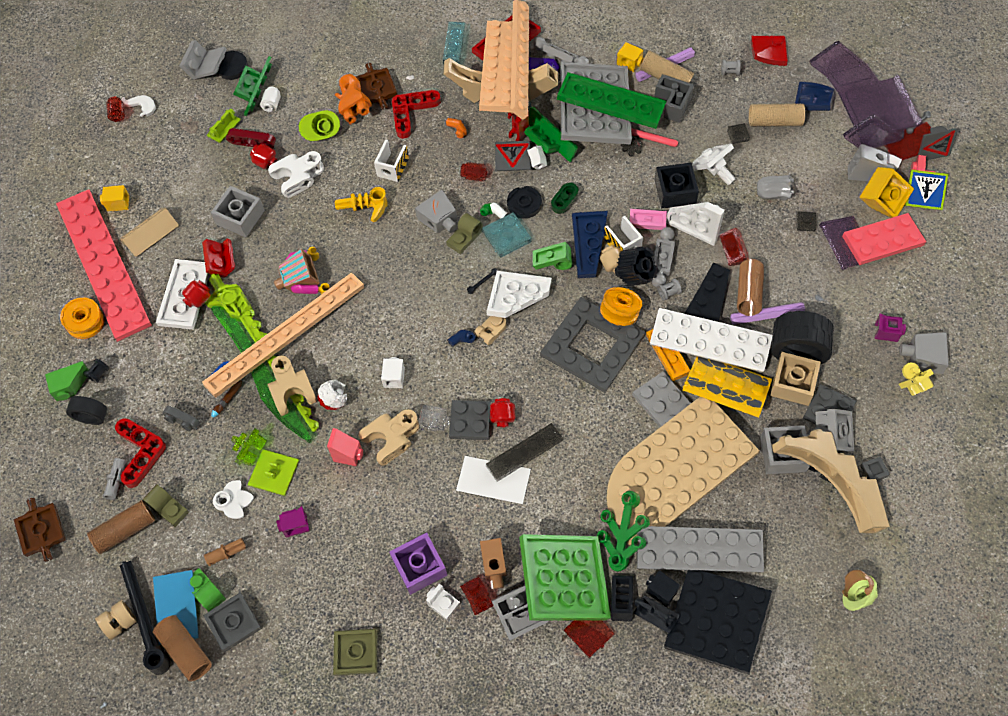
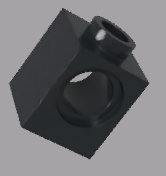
(662, 588)

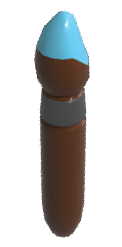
(226, 399)

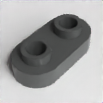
(174, 415)

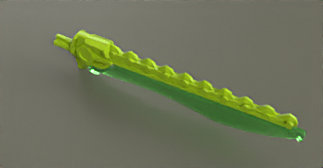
(235, 304)

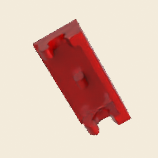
(518, 126)

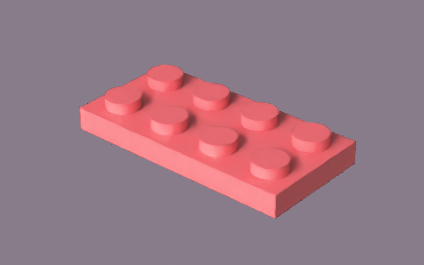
(883, 239)

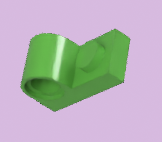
(557, 255)
(206, 591)

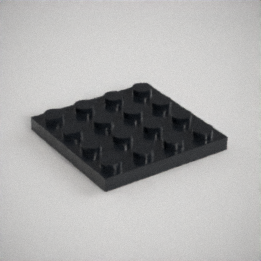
(719, 620)

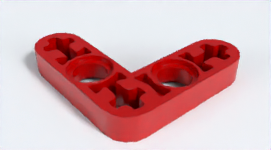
(404, 108)
(145, 445)

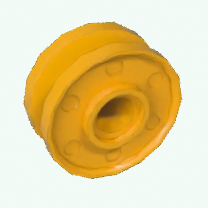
(621, 306)
(72, 316)

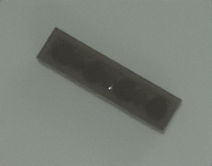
(524, 452)

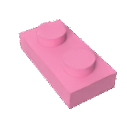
(648, 219)

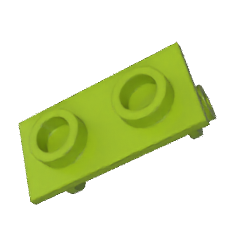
(221, 128)

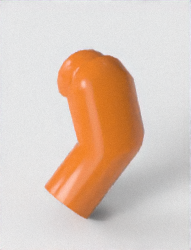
(458, 124)

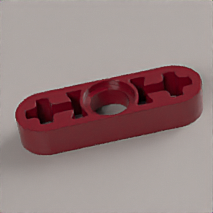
(249, 138)

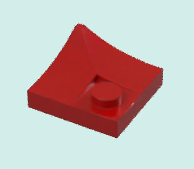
(769, 49)

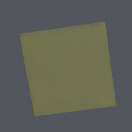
(355, 652)

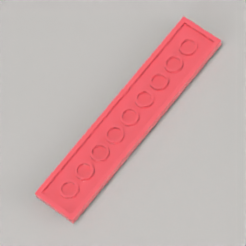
(103, 265)

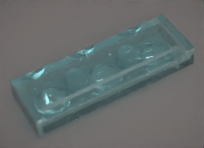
(454, 41)

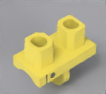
(917, 381)

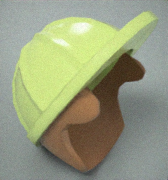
(859, 590)

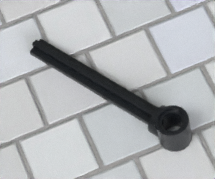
(152, 648)

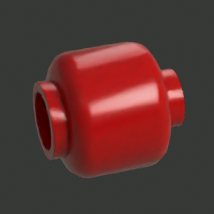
(263, 156)
(196, 294)
(502, 412)

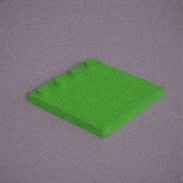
(564, 578)

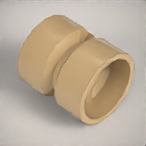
(123, 616)

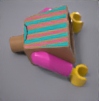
(300, 274)

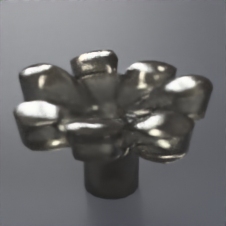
(635, 146)

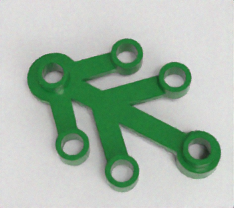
(623, 532)

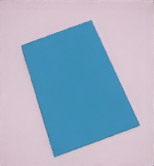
(175, 597)

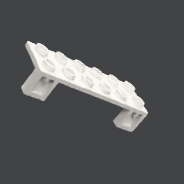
(711, 340)

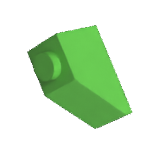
(66, 381)

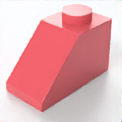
(344, 448)

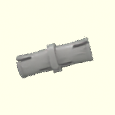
(111, 491)

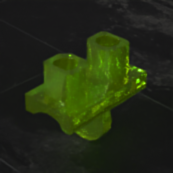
(245, 455)

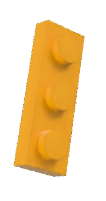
(671, 360)

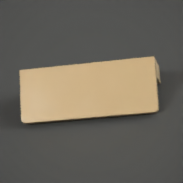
(149, 231)

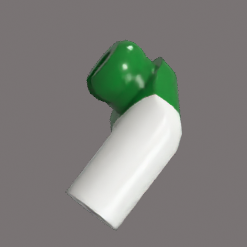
(492, 208)

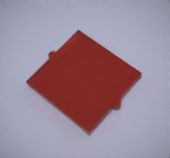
(589, 635)

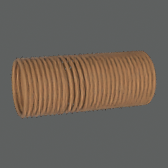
(750, 287)
(120, 527)
(184, 652)

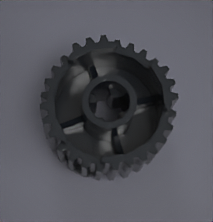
(636, 266)

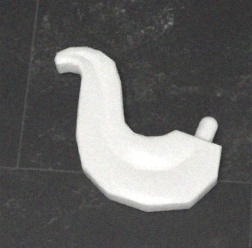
(146, 102)

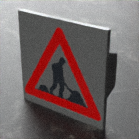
(938, 142)
(512, 156)

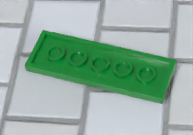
(611, 100)

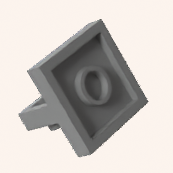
(840, 424)

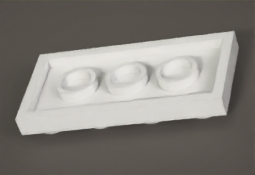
(173, 309)

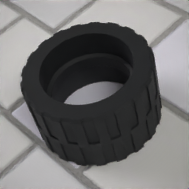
(803, 335)

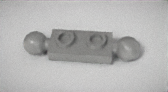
(554, 51)
(663, 255)

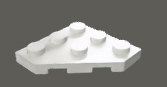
(698, 220)
(515, 292)

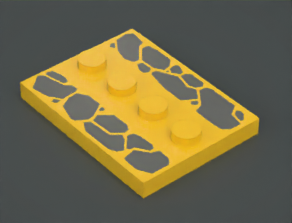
(728, 385)

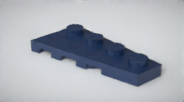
(588, 239)

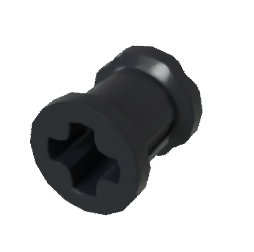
(96, 370)

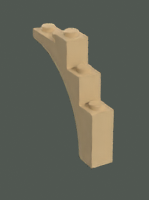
(539, 79)
(841, 470)

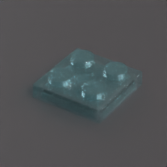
(506, 235)

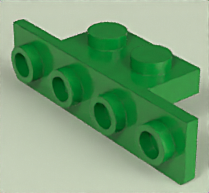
(249, 84)
(548, 136)

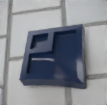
(815, 96)

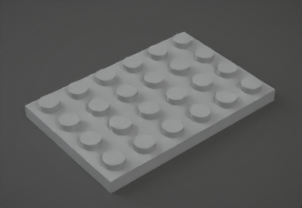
(590, 125)

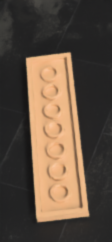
(496, 71)

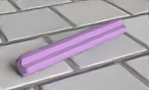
(677, 58)
(767, 313)

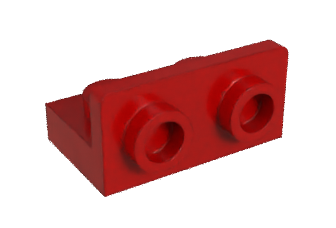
(218, 257)

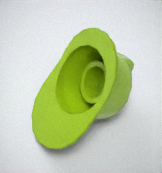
(319, 125)

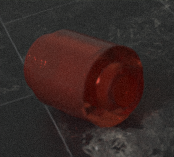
(115, 109)
(473, 171)

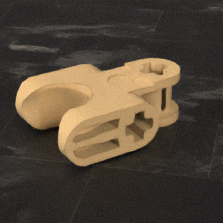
(288, 384)
(394, 431)

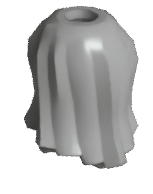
(775, 187)

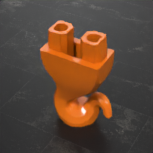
(352, 99)

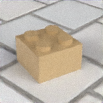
(795, 378)

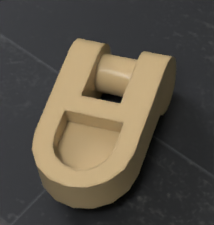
(493, 324)

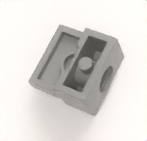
(511, 603)

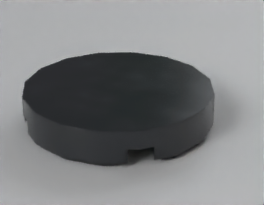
(232, 65)
(524, 202)

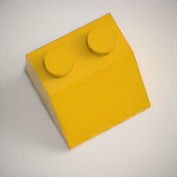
(886, 192)

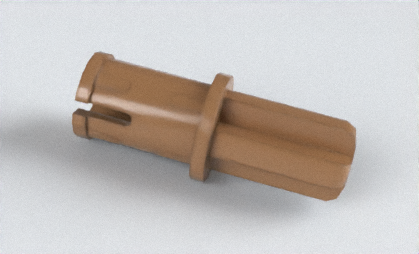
(224, 552)

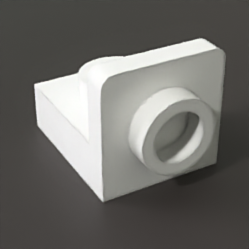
(442, 601)

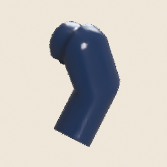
(462, 336)

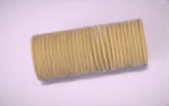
(658, 65)
(773, 115)

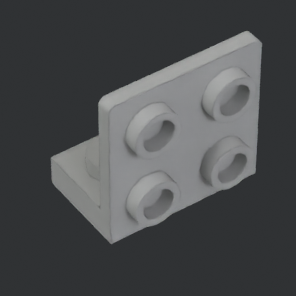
(200, 62)

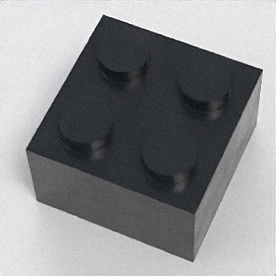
(676, 185)

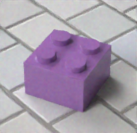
(418, 563)

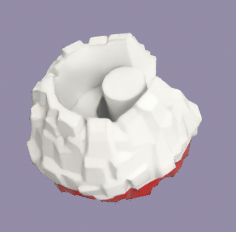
(331, 395)

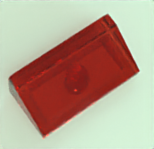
(734, 247)

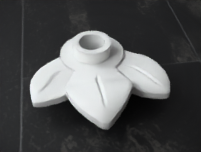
(235, 501)

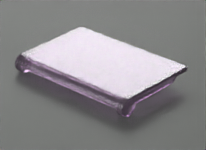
(833, 232)

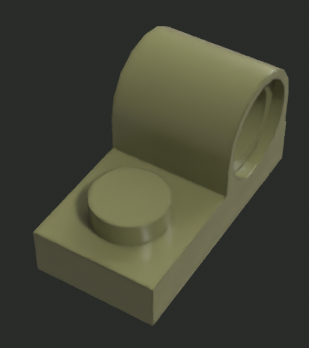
(468, 230)
(165, 505)

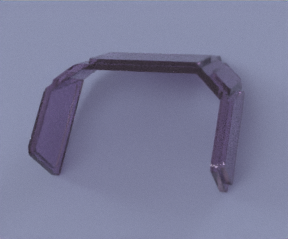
(875, 107)

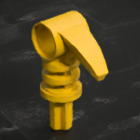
(367, 200)

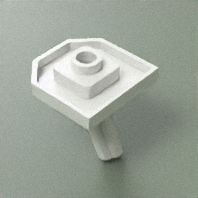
(713, 161)

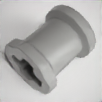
(730, 67)
(664, 291)

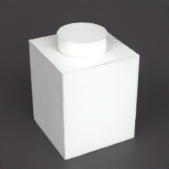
(393, 373)

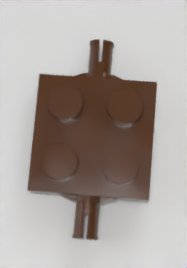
(377, 85)
(39, 529)

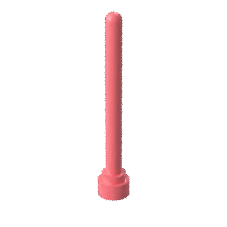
(652, 137)

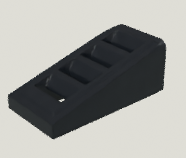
(619, 611)

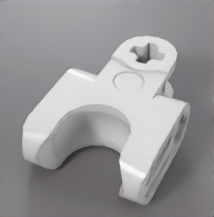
(299, 170)

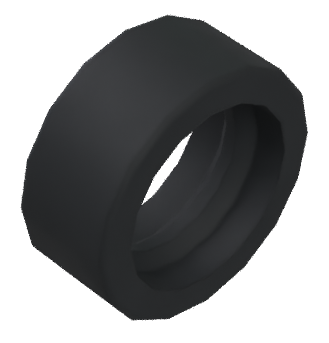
(86, 410)

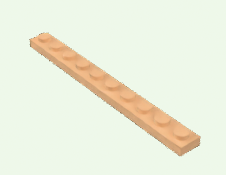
(520, 59)
(282, 335)

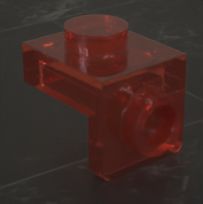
(477, 595)

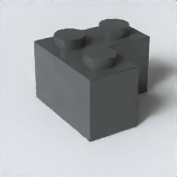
(676, 94)

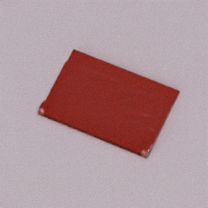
(910, 144)

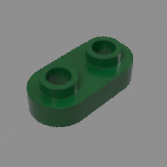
(563, 199)

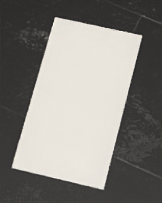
(479, 481)

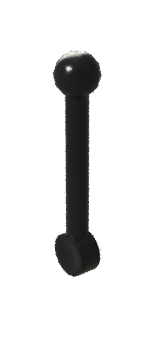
(470, 289)

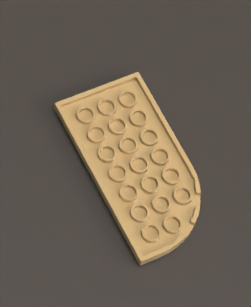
(679, 464)

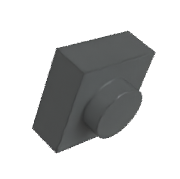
(875, 469)

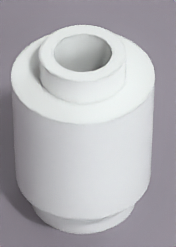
(270, 99)

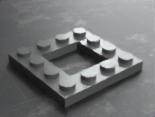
(600, 375)

